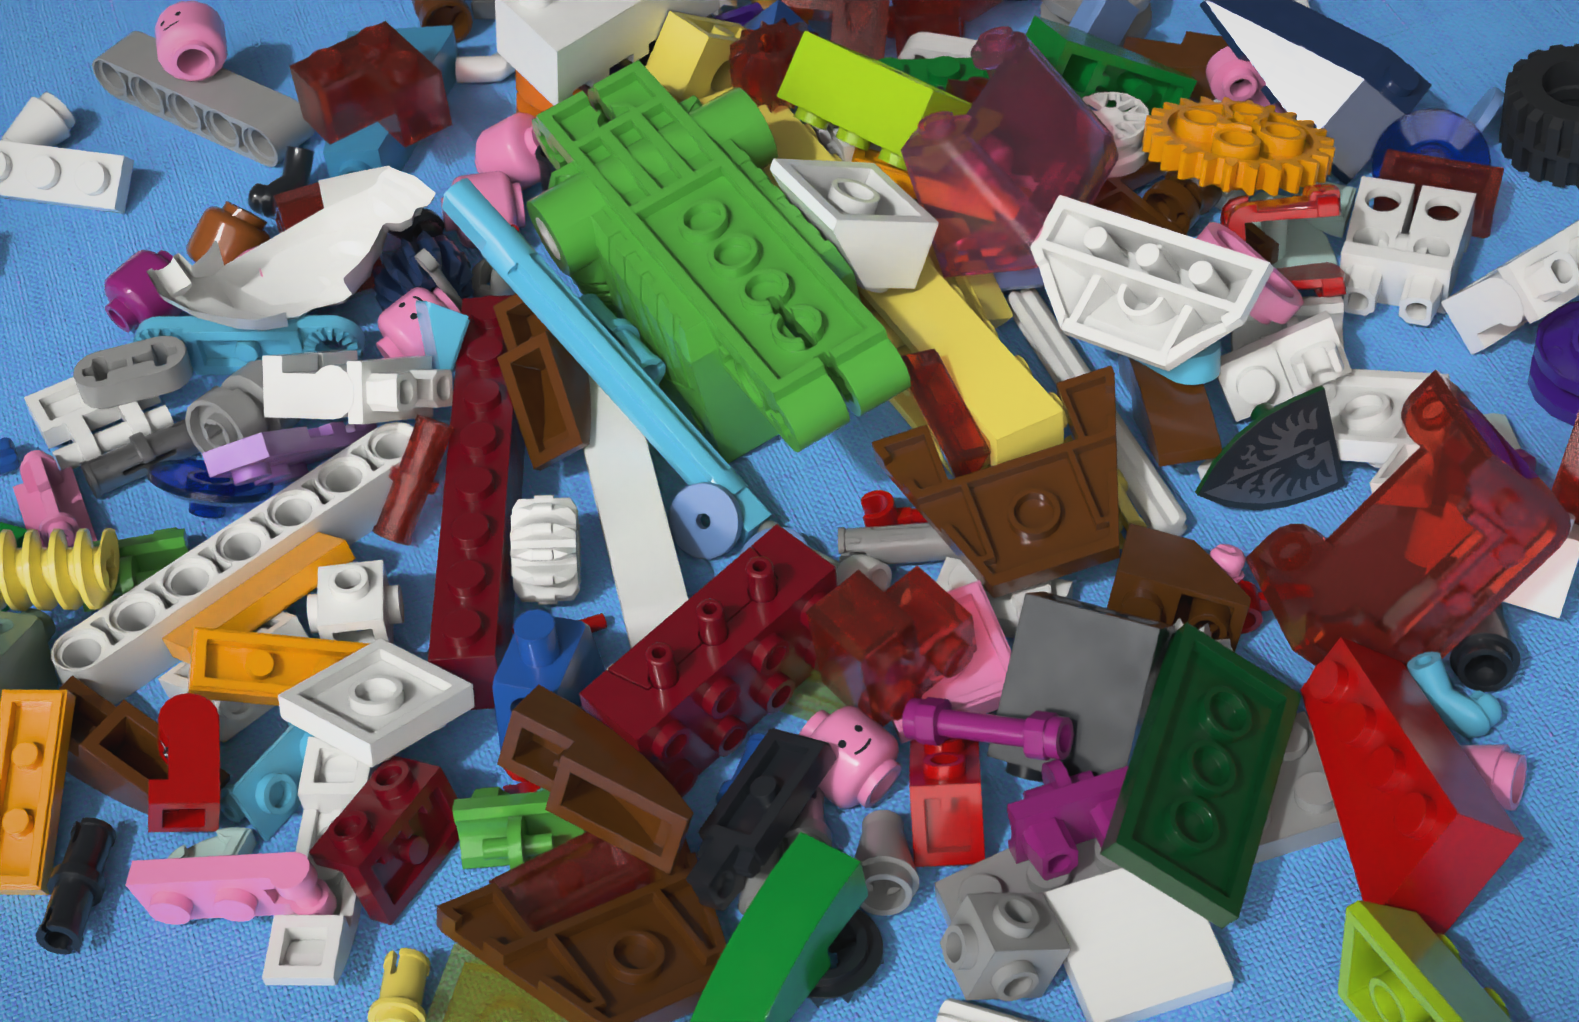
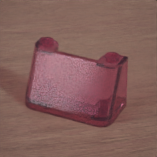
(1007, 159)

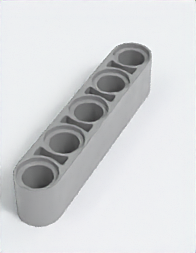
(219, 108)

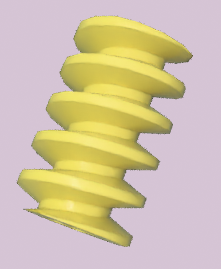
(58, 572)

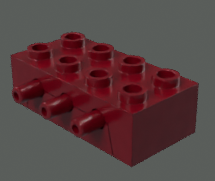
(717, 660)

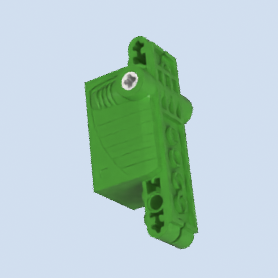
(710, 262)

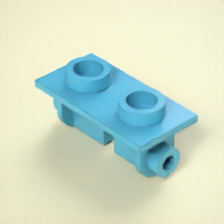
(270, 786)

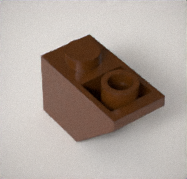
(1175, 578)

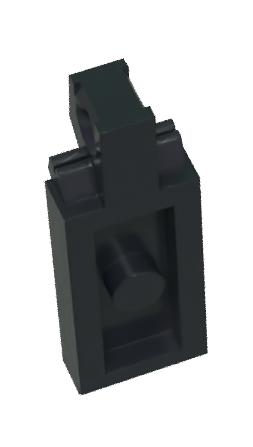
(757, 814)

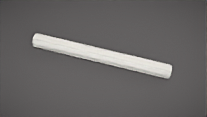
(1064, 362)

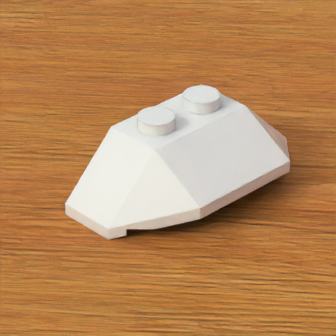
(1142, 284)

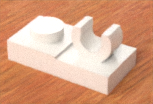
(1282, 365)

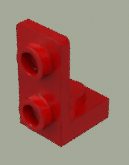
(946, 803)

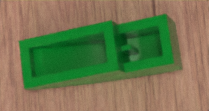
(784, 936)

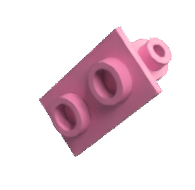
(51, 498)

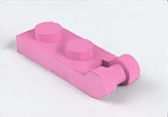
(229, 887)

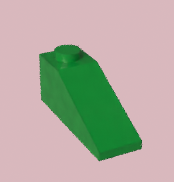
(1100, 66)

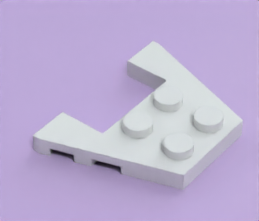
(1367, 419)

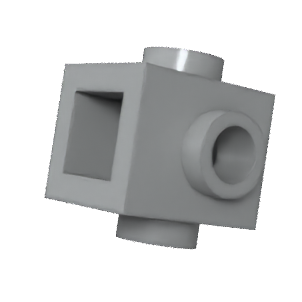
(1004, 946)

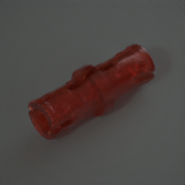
(413, 480)

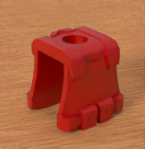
(1316, 201)

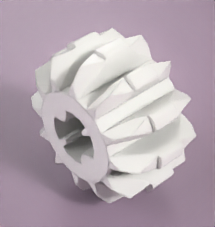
(545, 549)

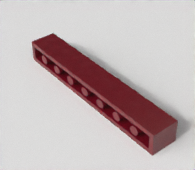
(480, 489)

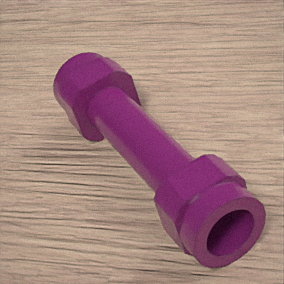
(1041, 734)

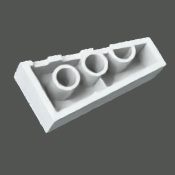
(577, 41)

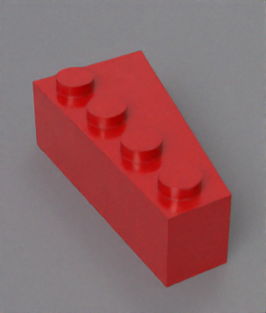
(1403, 788)

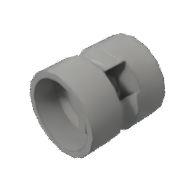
(232, 411)

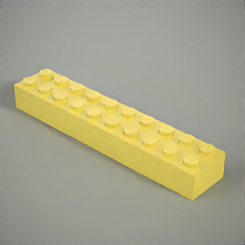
(995, 385)

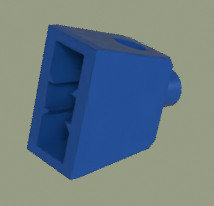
(547, 653)

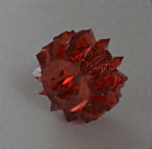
(762, 60)

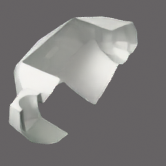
(304, 266)

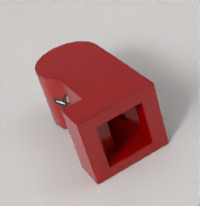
(191, 749)

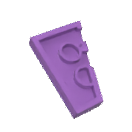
(281, 454)

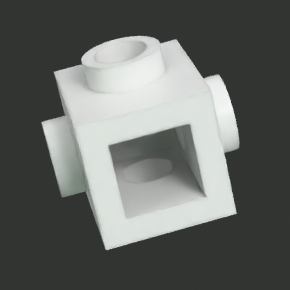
(355, 599)

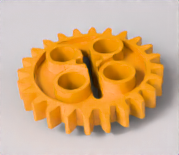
(1238, 145)

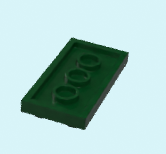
(1202, 776)

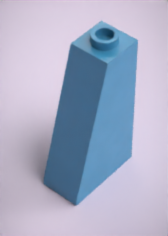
(374, 145)

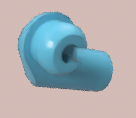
(1463, 714)

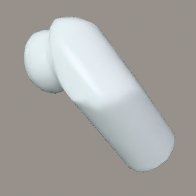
(482, 69)

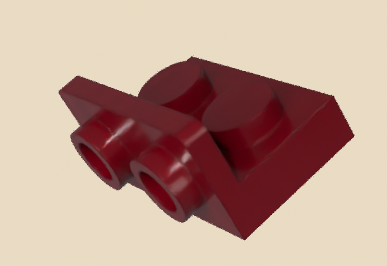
(392, 835)

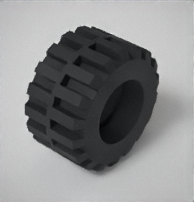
(1543, 116)

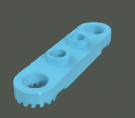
(224, 349)

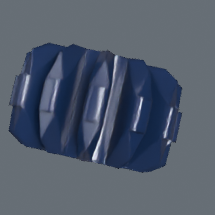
(402, 272)

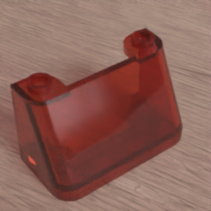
(1424, 549)

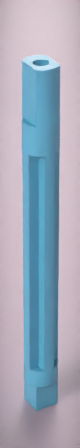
(597, 350)

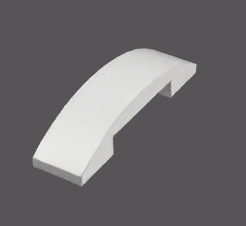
(318, 946)

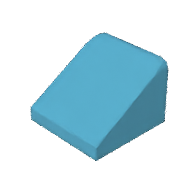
(441, 333)

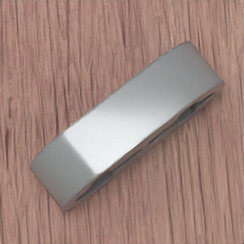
(133, 372)

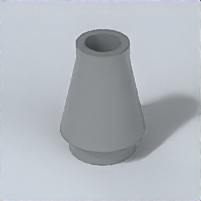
(886, 864)

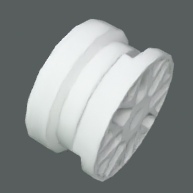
(1125, 127)

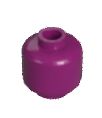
(133, 294)

